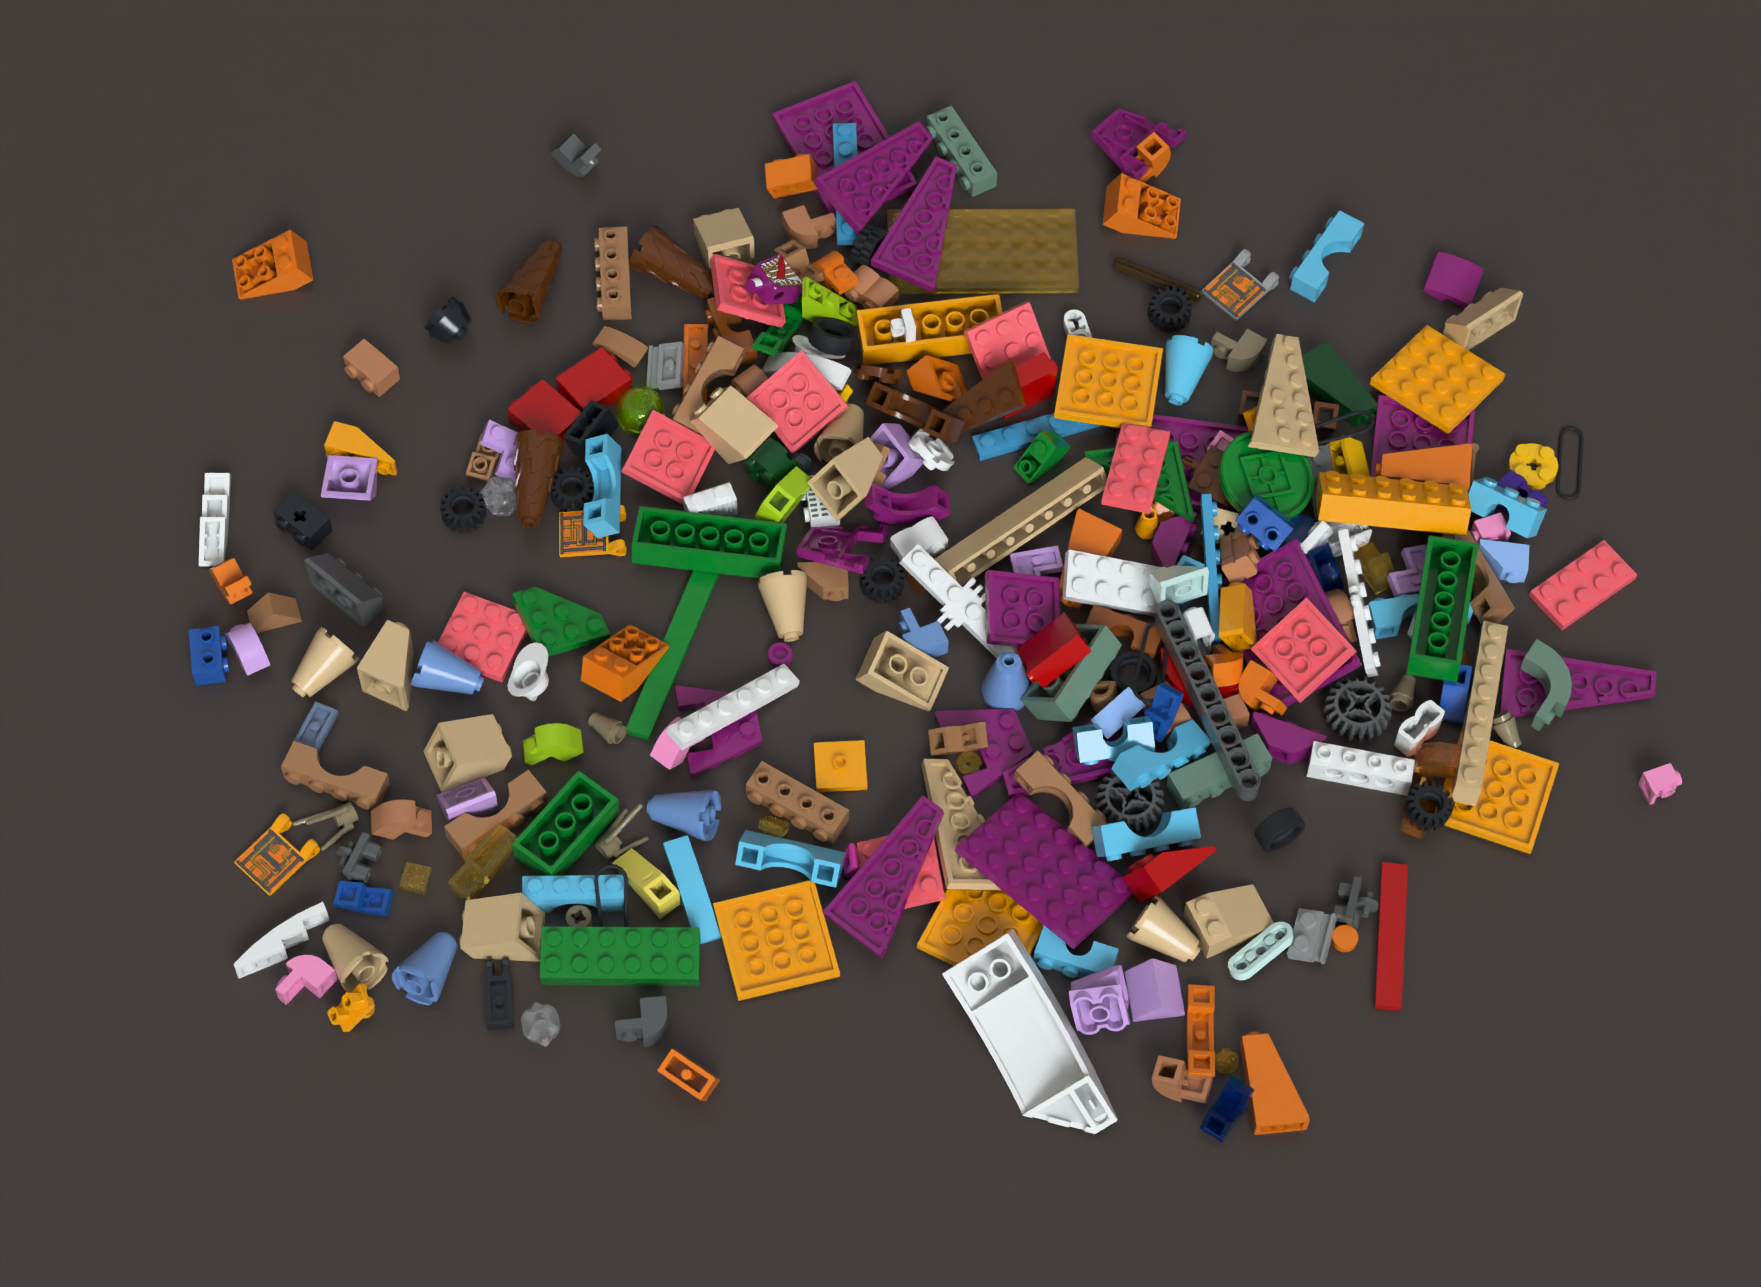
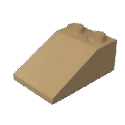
(902, 671)
(1226, 918)

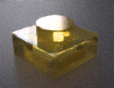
(773, 826)
(415, 878)

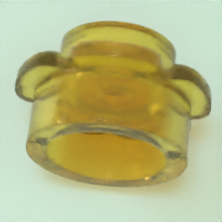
(968, 756)
(1226, 1061)

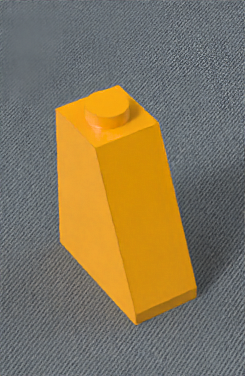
(1237, 617)

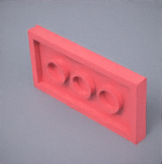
(1136, 468)
(1582, 585)

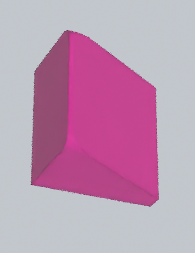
(851, 861)

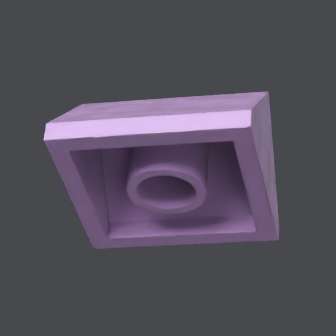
(350, 478)
(474, 798)
(1154, 991)

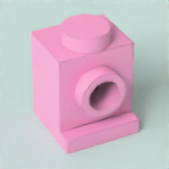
(1491, 528)
(1659, 782)

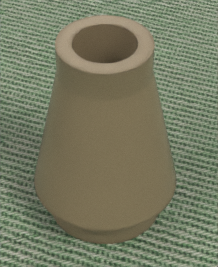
(1403, 694)
(1506, 728)
(610, 729)

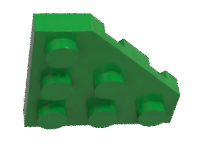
(557, 621)

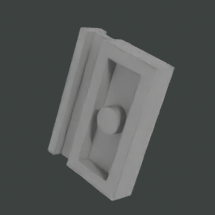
(666, 366)
(1312, 936)

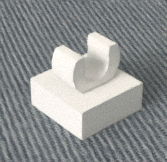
(904, 326)

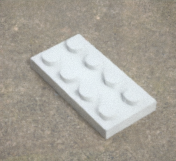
(1108, 583)

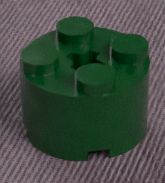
(769, 464)

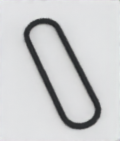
(1579, 464)

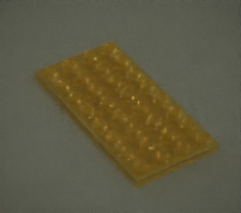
(1004, 252)

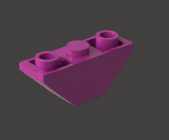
(1172, 541)
(1284, 738)

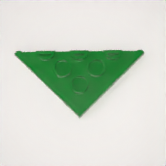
(1172, 485)

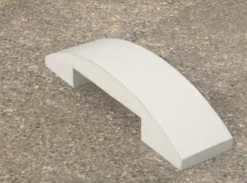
(832, 371)

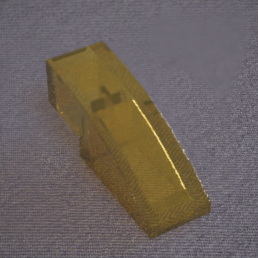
(482, 863)

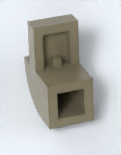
(1242, 354)

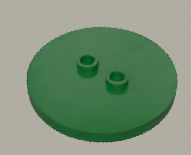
(1277, 477)

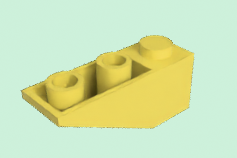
(649, 883)

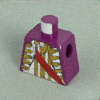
(774, 281)

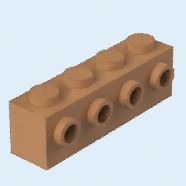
(614, 272)
(797, 803)

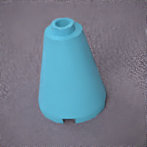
(1184, 367)

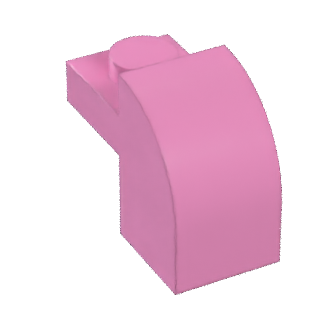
(667, 751)
(307, 972)

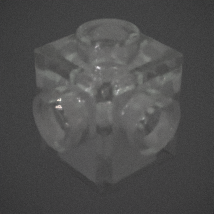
(500, 496)
(540, 1023)

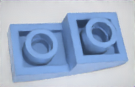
(1121, 708)

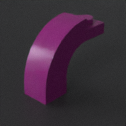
(907, 508)

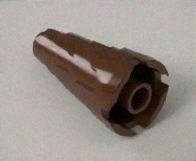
(671, 264)
(528, 286)
(535, 468)

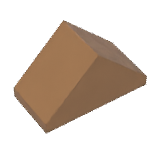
(273, 612)

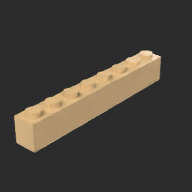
(1023, 521)
(1479, 713)

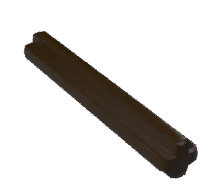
(1155, 278)

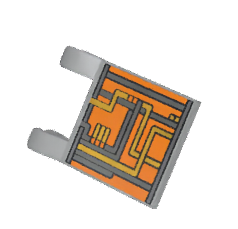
(1237, 289)

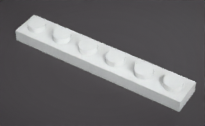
(732, 706)

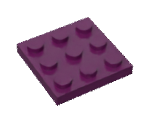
(1018, 606)

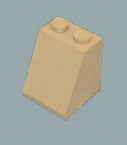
(724, 235)
(732, 424)
(847, 478)
(389, 665)
(466, 751)
(502, 928)

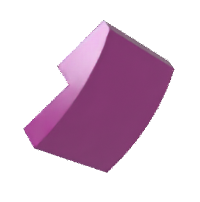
(1453, 279)

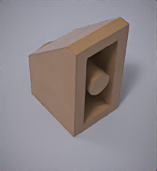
(826, 580)

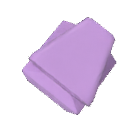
(1100, 1001)

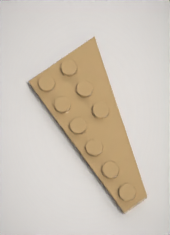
(1284, 406)
(958, 822)

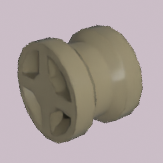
(579, 911)

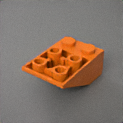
(1140, 209)
(273, 267)
(622, 662)

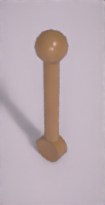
(1475, 448)

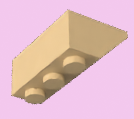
(1483, 318)

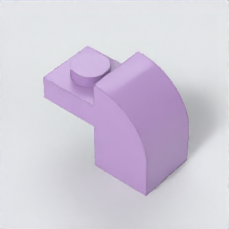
(247, 648)

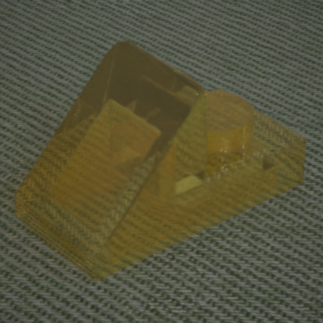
(1375, 567)

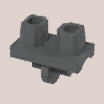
(354, 855)
(1359, 903)

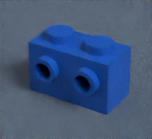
(1264, 523)
(207, 655)

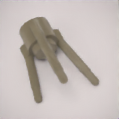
(342, 815)
(609, 843)

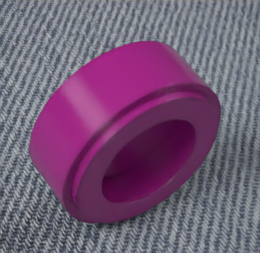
(779, 654)

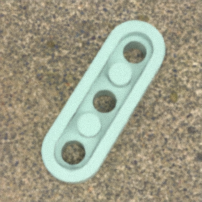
(1267, 943)

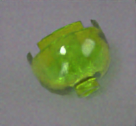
(636, 407)

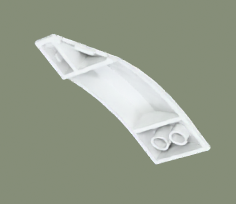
(1030, 1036)

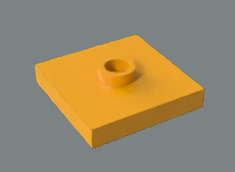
(840, 766)

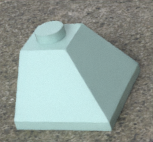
(1179, 583)

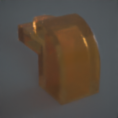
(1436, 760)

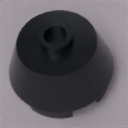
(449, 322)

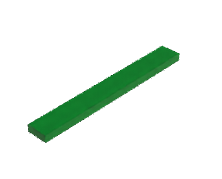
(666, 670)

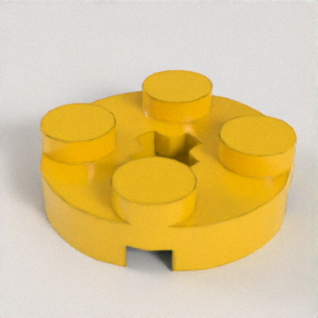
(1537, 454)

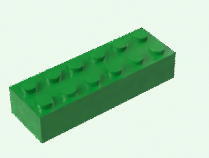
(708, 542)
(1442, 609)
(620, 956)

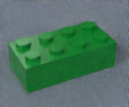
(566, 827)

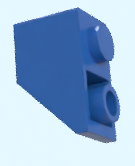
(1455, 696)

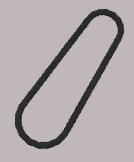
(1350, 434)
(1139, 663)
(625, 892)

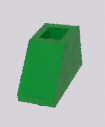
(1041, 456)

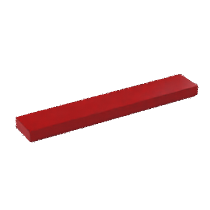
(1391, 936)

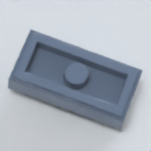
(317, 725)

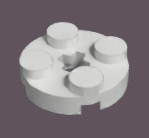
(935, 453)

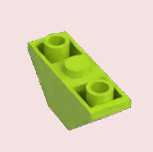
(822, 302)
(784, 497)

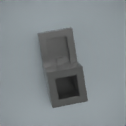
(576, 156)
(650, 1026)

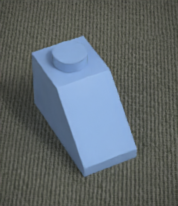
(1506, 559)

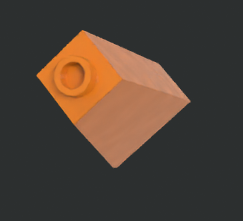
(1437, 464)
(1093, 537)
(1275, 1102)

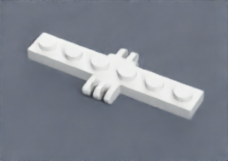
(960, 603)
(1361, 612)

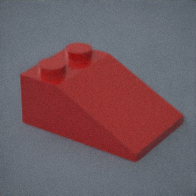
(1157, 873)

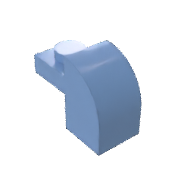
(927, 639)

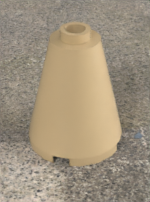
(840, 434)
(785, 602)
(322, 663)
(1164, 932)
(353, 958)

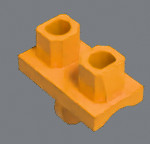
(352, 1009)

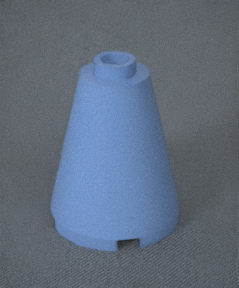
(445, 671)
(1005, 683)
(687, 812)
(426, 969)

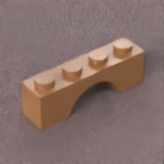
(722, 360)
(1489, 599)
(1040, 776)
(364, 787)
(525, 798)

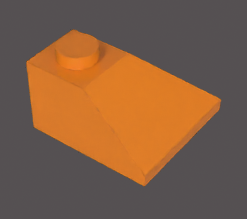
(937, 378)

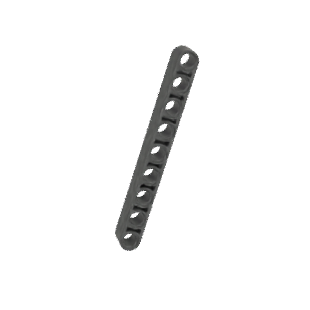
(1207, 709)

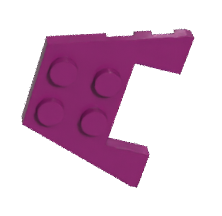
(1123, 132)
(833, 544)
(1005, 738)
(727, 742)

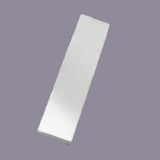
(214, 519)
(272, 946)

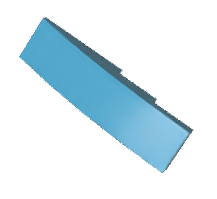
(691, 888)

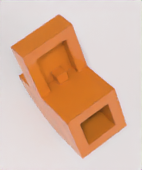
(1155, 154)
(836, 273)
(231, 580)
(1225, 665)
(1255, 688)

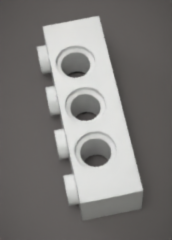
(1360, 768)

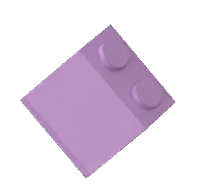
(901, 460)

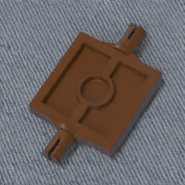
(1206, 476)

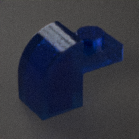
(1227, 1109)

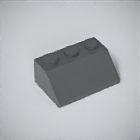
(344, 588)

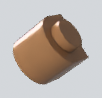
(1103, 694)

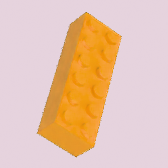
(938, 329)
(1392, 503)

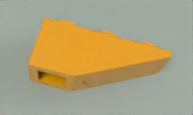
(352, 442)

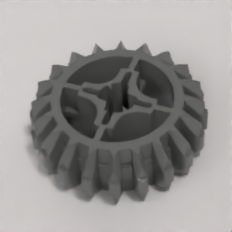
(1360, 696)
(1146, 811)

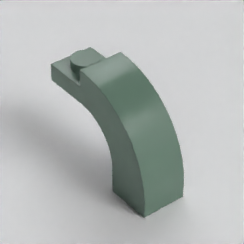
(1555, 677)

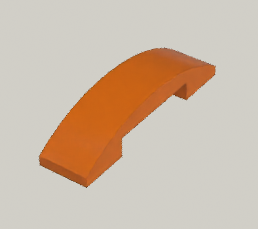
(1200, 1030)

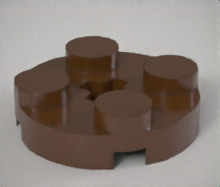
(885, 374)

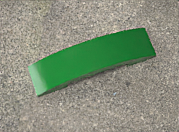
(776, 338)

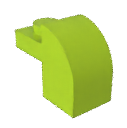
(554, 741)

